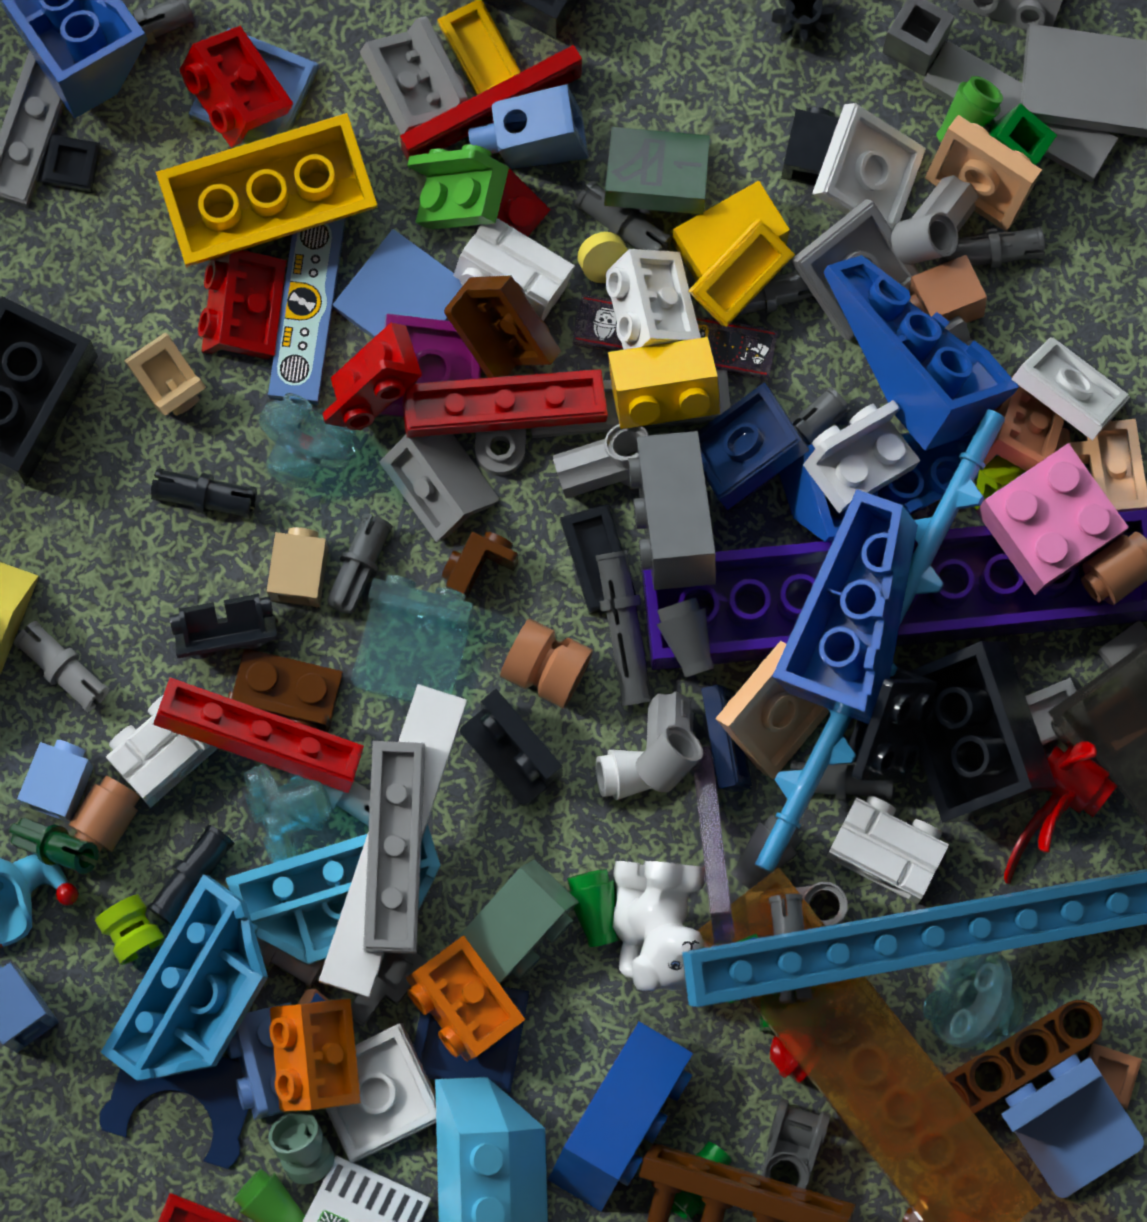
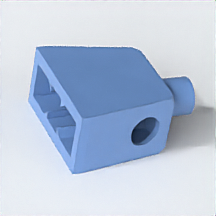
(550, 127)

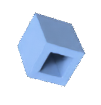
(56, 780)

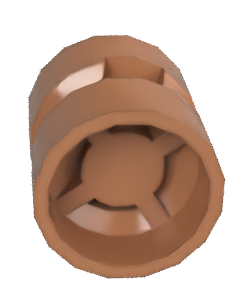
(546, 663)

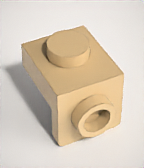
(165, 376)

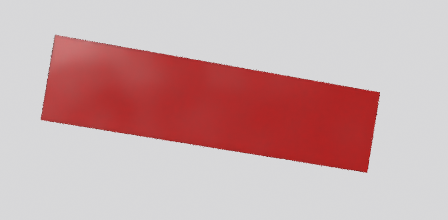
(477, 111)
(504, 403)
(258, 735)

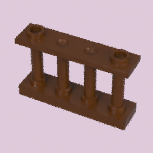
(729, 1187)

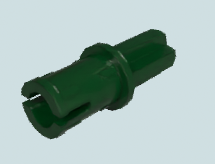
(53, 845)

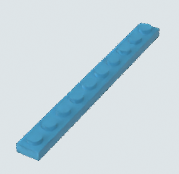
(914, 938)

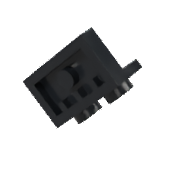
(511, 749)

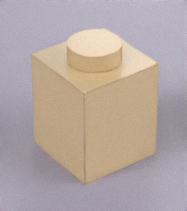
(297, 567)

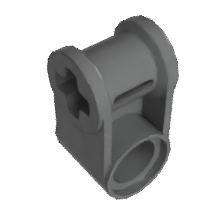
(794, 1145)

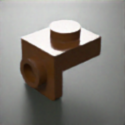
(465, 567)

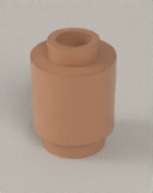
(1116, 569)
(105, 814)

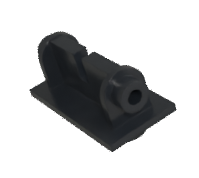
(247, 625)

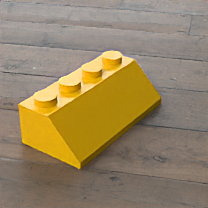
(266, 189)

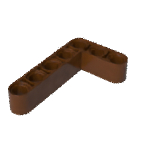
(1007, 1060)

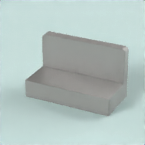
(438, 481)

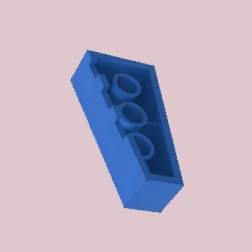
(853, 611)

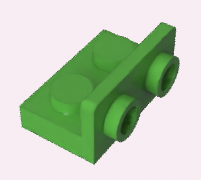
(459, 187)

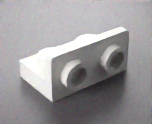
(651, 299)
(860, 456)

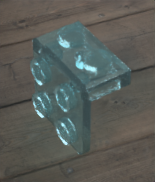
(411, 639)

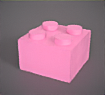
(1051, 519)

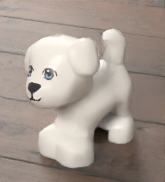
(651, 919)

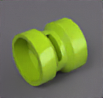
(129, 928)

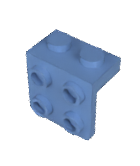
(1072, 1126)

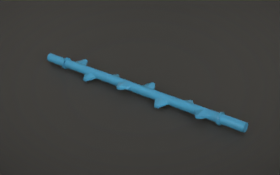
(922, 579)

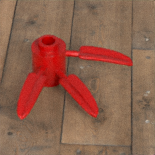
(1080, 786)

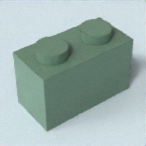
(519, 920)

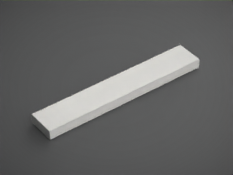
(433, 721)

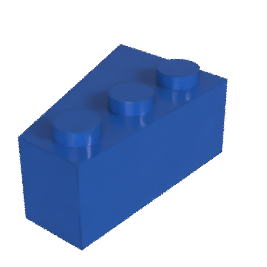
(622, 1116)

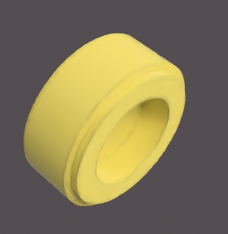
(599, 254)

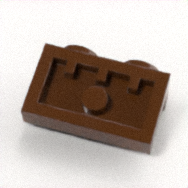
(288, 688)

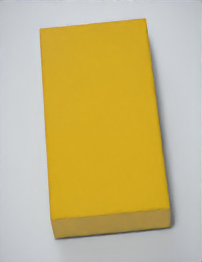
(478, 46)
(741, 272)

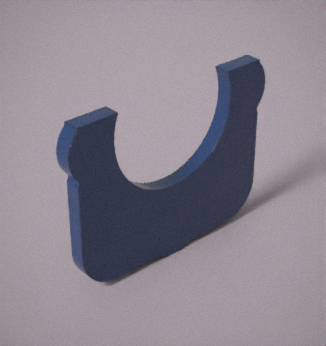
(211, 1086)

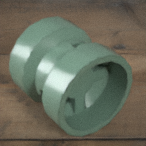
(301, 1147)

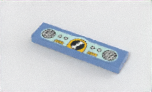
(306, 312)

